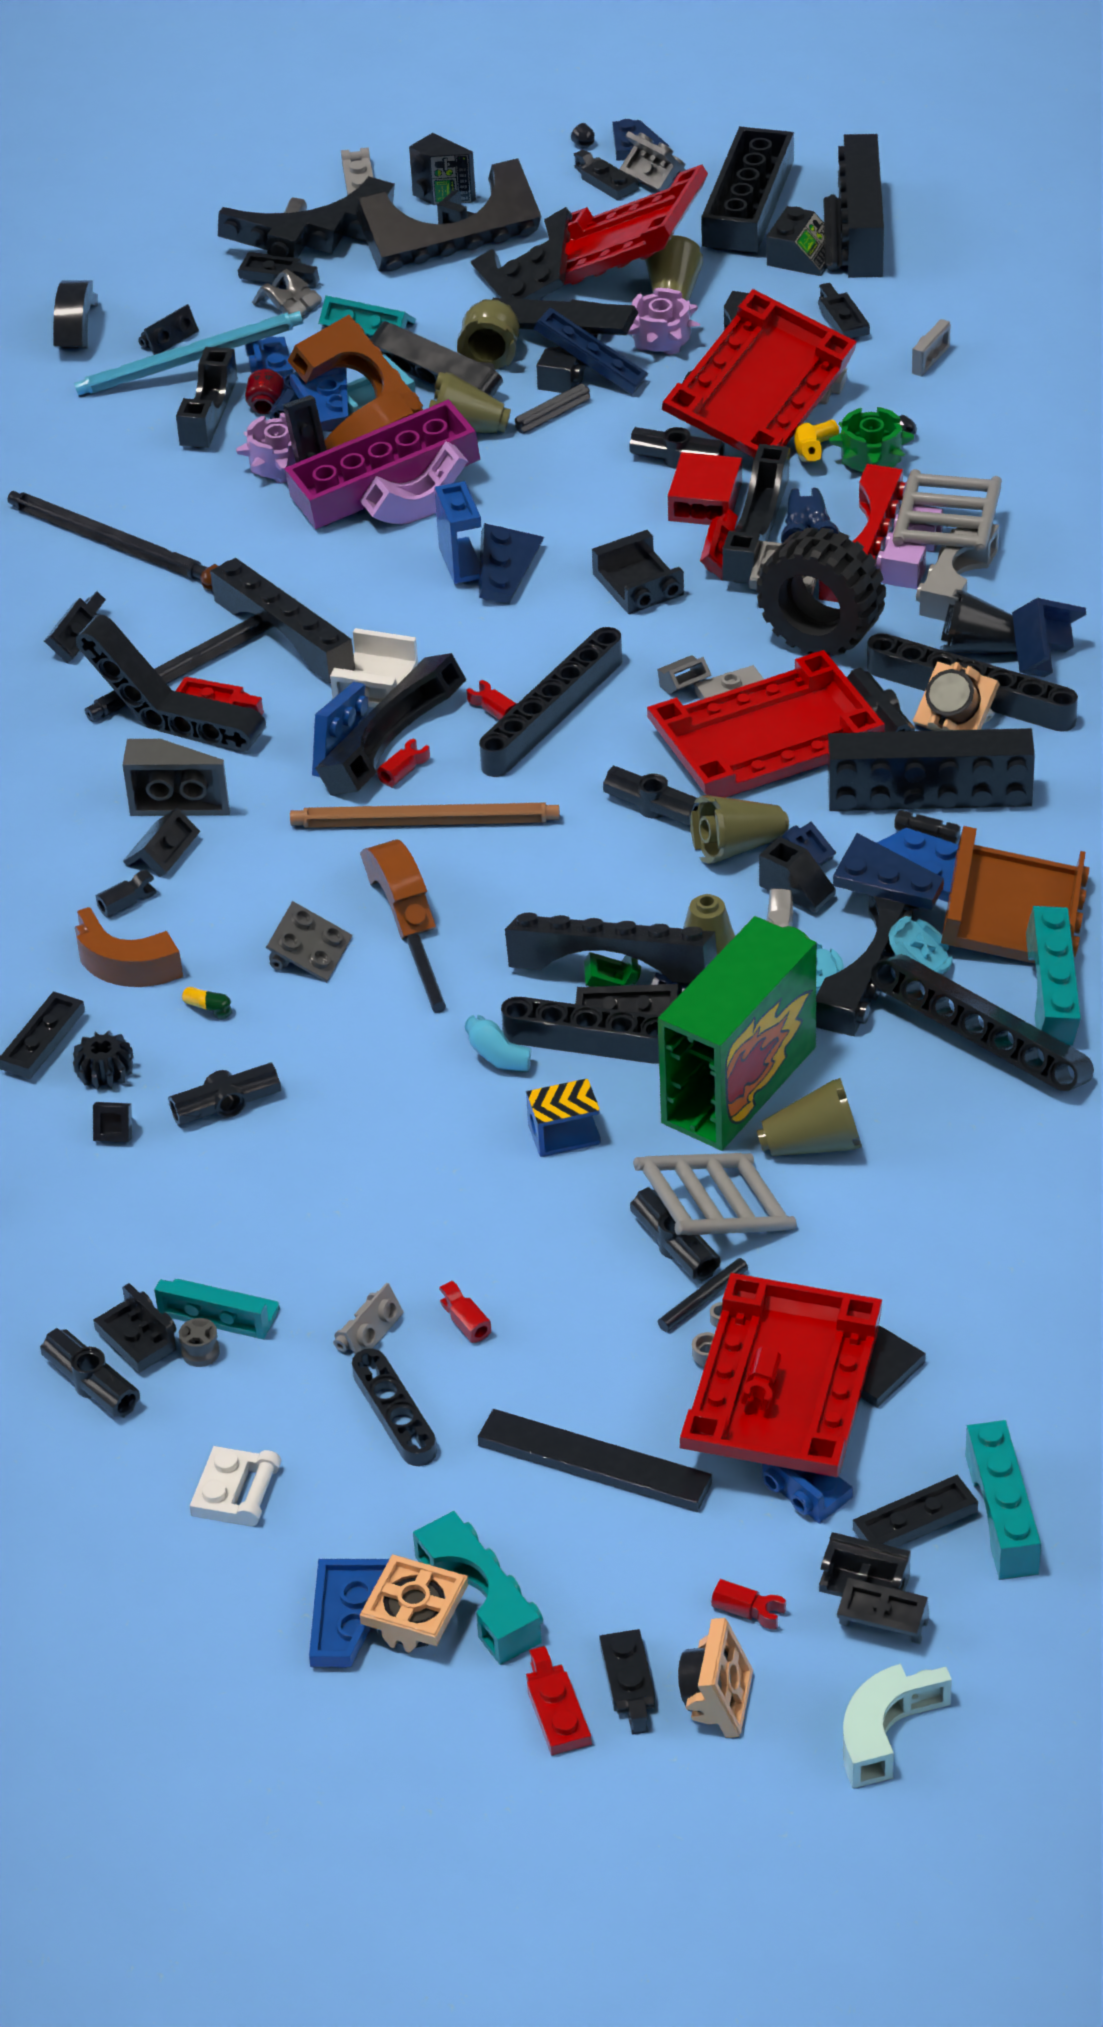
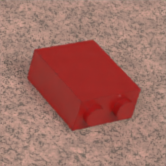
(704, 487)

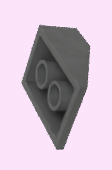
(171, 776)

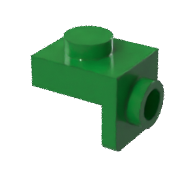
(611, 972)

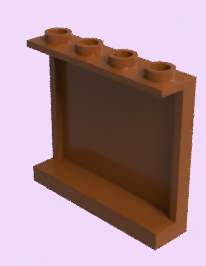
(996, 893)

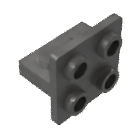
(651, 163)

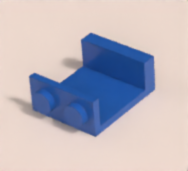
(454, 514)

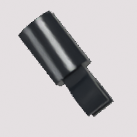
(125, 893)

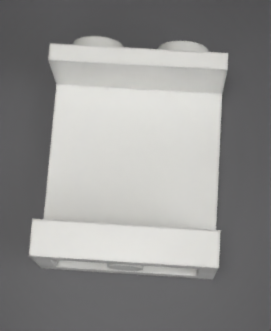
(380, 663)

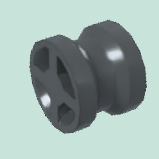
(199, 1342)

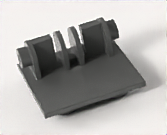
(307, 942)

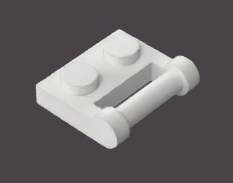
(223, 1482)

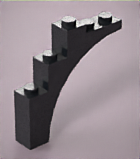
(290, 232)

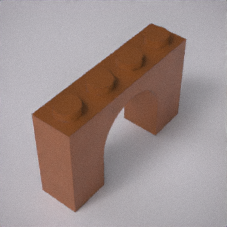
(348, 347)

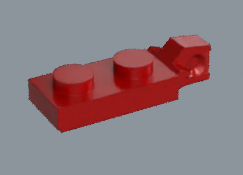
(713, 548)
(220, 692)
(556, 1704)

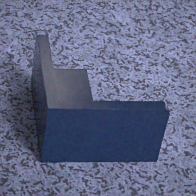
(1043, 627)

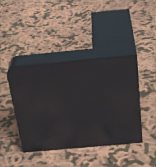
(451, 210)

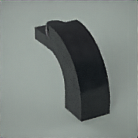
(72, 312)

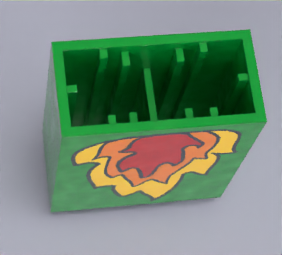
(737, 1032)

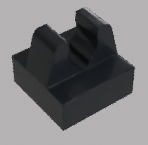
(112, 1121)

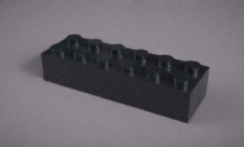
(747, 189)
(861, 205)
(930, 769)

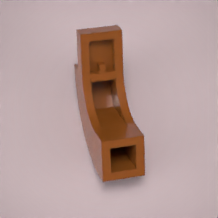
(373, 416)
(403, 884)
(123, 961)

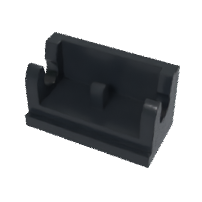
(862, 1561)
(883, 1608)

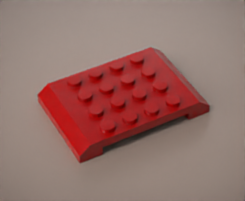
(629, 230)
(761, 375)
(764, 727)
(818, 1386)

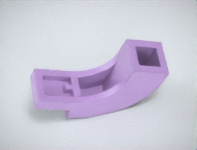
(416, 498)

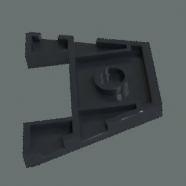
(534, 272)

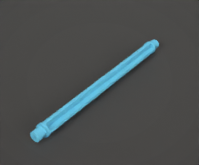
(187, 354)

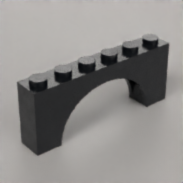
(403, 240)

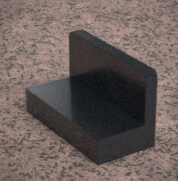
(164, 842)

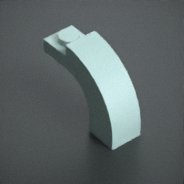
(876, 1708)

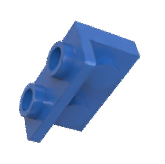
(269, 354)
(808, 1492)

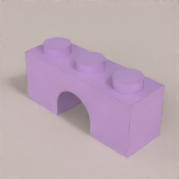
(906, 563)

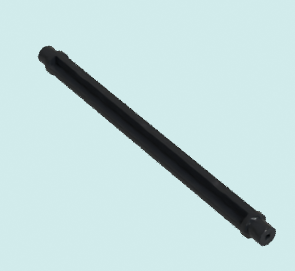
(107, 534)
(188, 661)

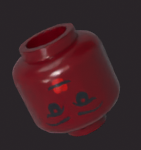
(263, 390)

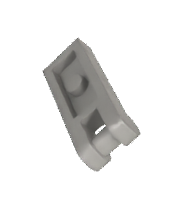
(356, 168)

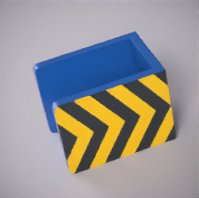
(563, 1117)

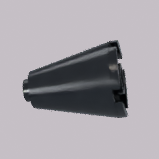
(977, 627)

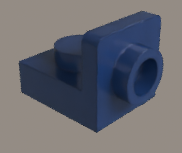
(812, 840)

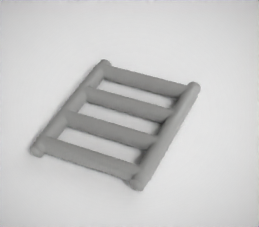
(912, 497)
(714, 1220)

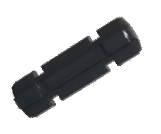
(927, 825)

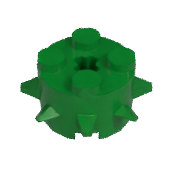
(871, 439)

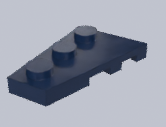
(504, 561)
(886, 875)

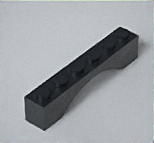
(759, 513)
(316, 640)
(357, 755)
(674, 952)
(847, 995)

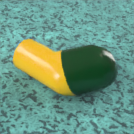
(209, 1001)

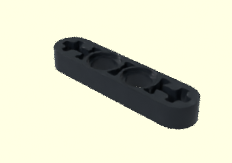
(394, 1406)

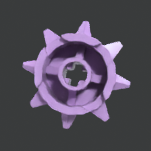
(662, 321)
(268, 448)

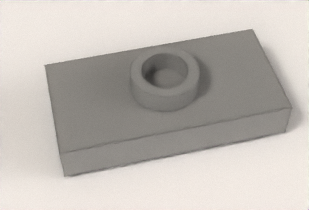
(931, 347)
(727, 682)

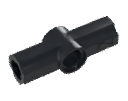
(671, 443)
(881, 701)
(650, 794)
(224, 1093)
(688, 1250)
(90, 1372)

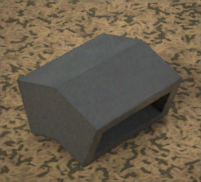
(698, 672)

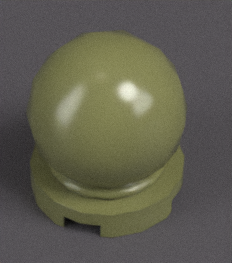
(489, 333)

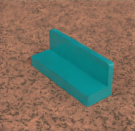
(366, 315)
(225, 1308)

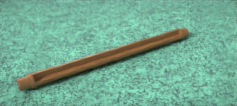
(424, 815)

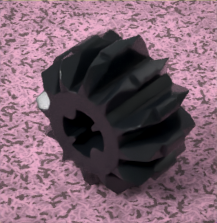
(103, 1059)

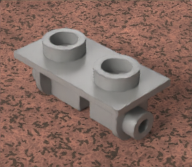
(370, 1321)

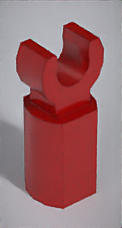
(490, 700)
(402, 763)
(465, 1313)
(762, 1376)
(748, 1603)

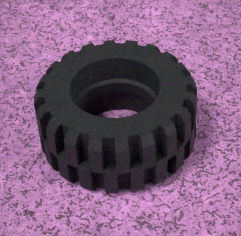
(838, 565)

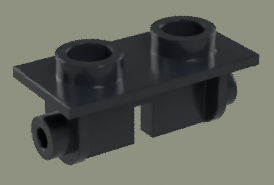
(169, 330)

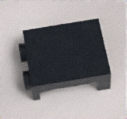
(636, 573)

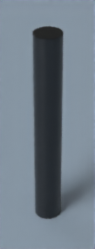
(426, 973)
(701, 1295)

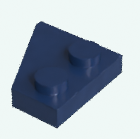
(622, 144)

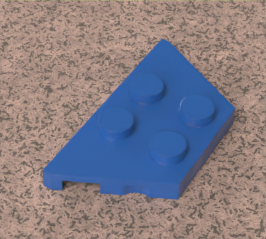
(927, 852)

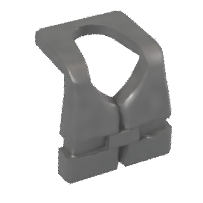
(293, 299)

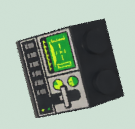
(441, 167)
(797, 242)

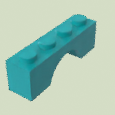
(1057, 992)
(1009, 1514)
(505, 1620)

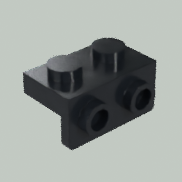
(137, 1329)

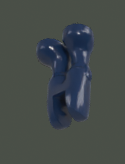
(806, 513)

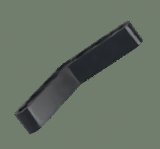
(154, 700)

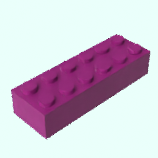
(336, 479)

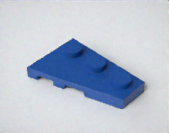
(329, 393)
(337, 720)
(339, 1599)

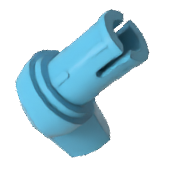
(493, 1045)

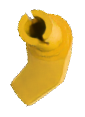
(809, 436)

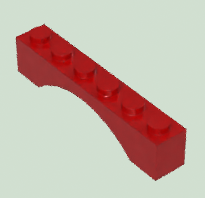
(879, 500)

